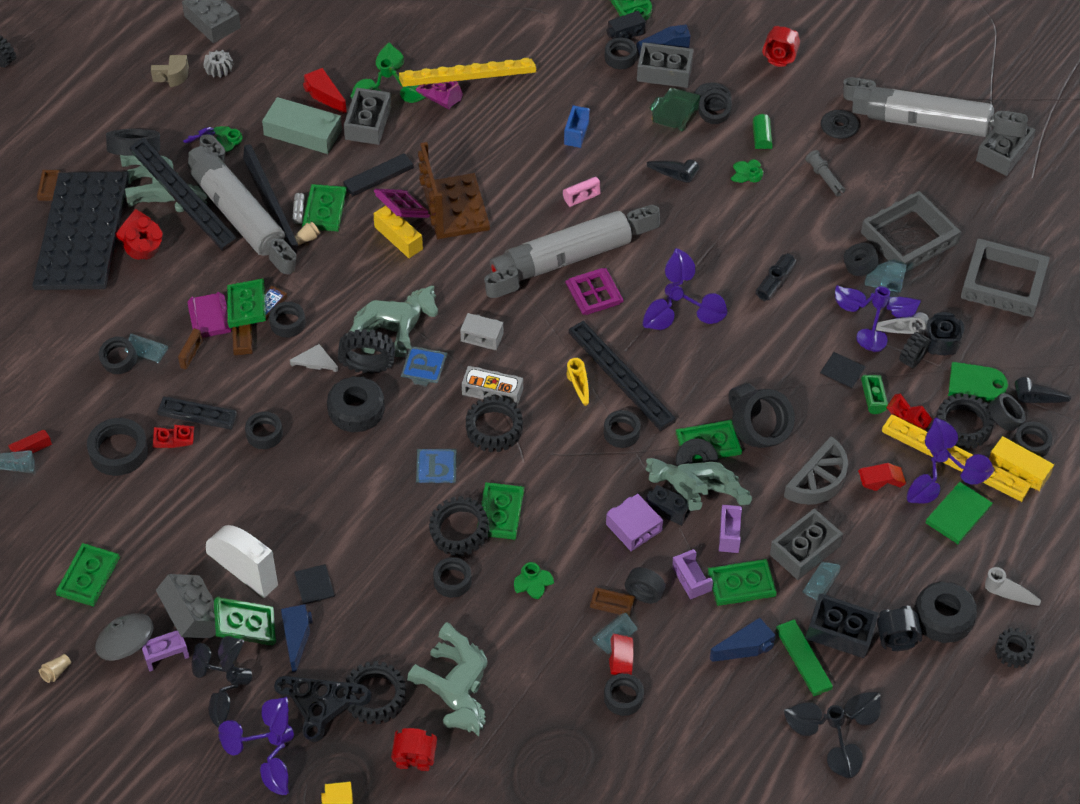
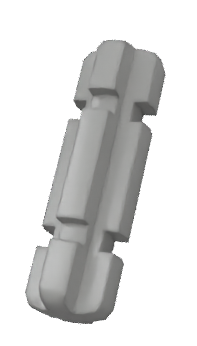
(298, 208)

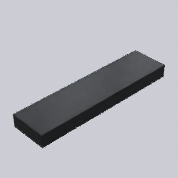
(378, 174)
(197, 412)

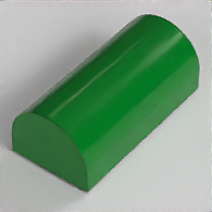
(762, 132)
(874, 393)

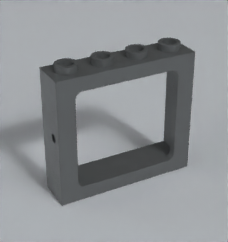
(917, 203)
(998, 298)

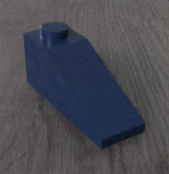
(672, 36)
(297, 630)
(745, 643)

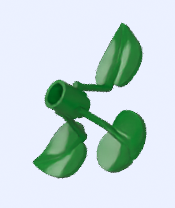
(387, 62)

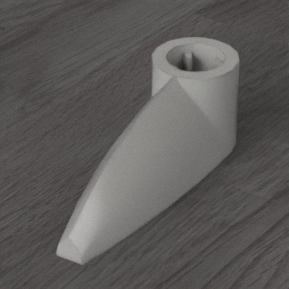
(904, 325)
(1000, 585)

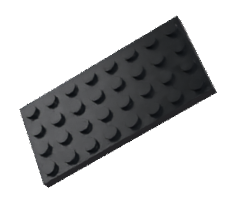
(81, 231)

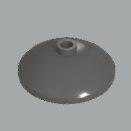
(124, 636)

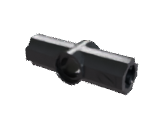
(775, 277)

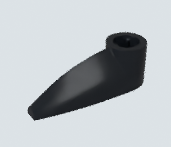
(680, 171)
(1034, 393)

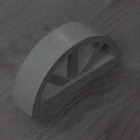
(821, 458)

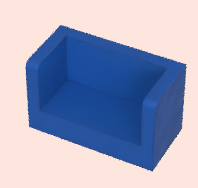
(576, 126)

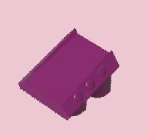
(442, 93)
(209, 314)

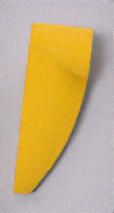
(577, 374)

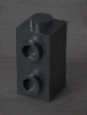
(626, 26)
(668, 504)

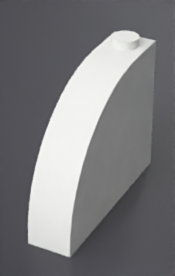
(244, 558)

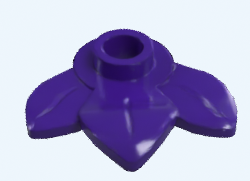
(209, 130)

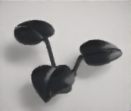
(227, 653)
(863, 707)

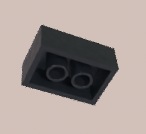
(842, 625)

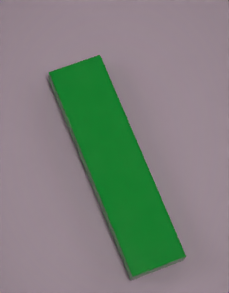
(804, 658)

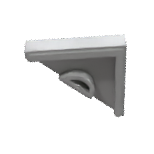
(315, 359)

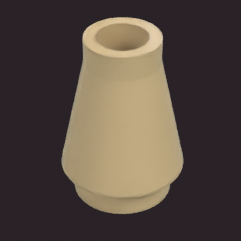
(307, 233)
(53, 669)

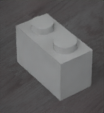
(482, 331)

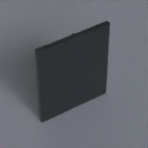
(842, 370)
(314, 584)

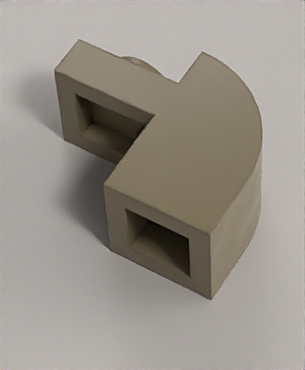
(174, 73)

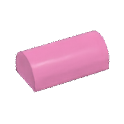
(582, 191)

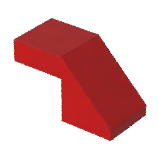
(914, 415)
(879, 475)

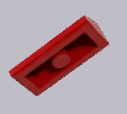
(32, 443)

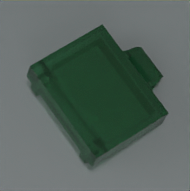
(674, 108)

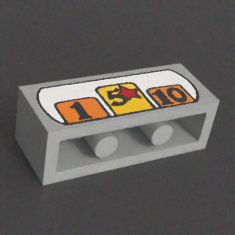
(485, 383)

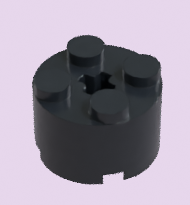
(944, 333)
(899, 628)

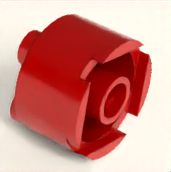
(781, 46)
(150, 235)
(414, 749)

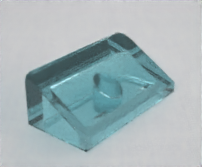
(147, 348)
(822, 579)
(620, 625)

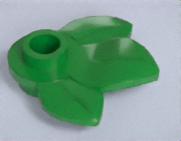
(228, 137)
(747, 171)
(533, 583)

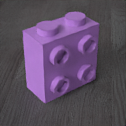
(634, 522)

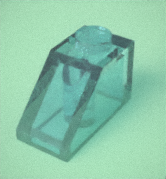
(887, 275)

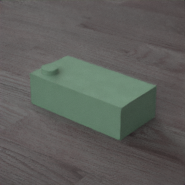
(302, 125)

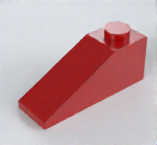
(324, 90)

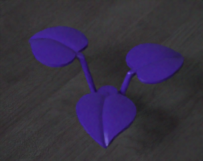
(677, 269)
(900, 307)
(937, 440)
(275, 715)

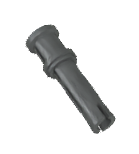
(821, 167)

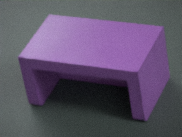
(730, 528)
(691, 575)
(163, 647)

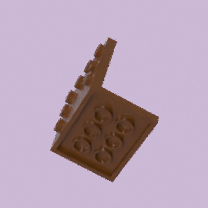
(452, 201)

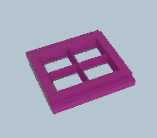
(409, 201)
(579, 297)

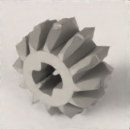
(218, 63)

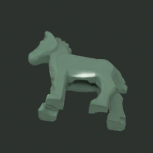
(151, 192)
(396, 317)
(698, 478)
(459, 683)

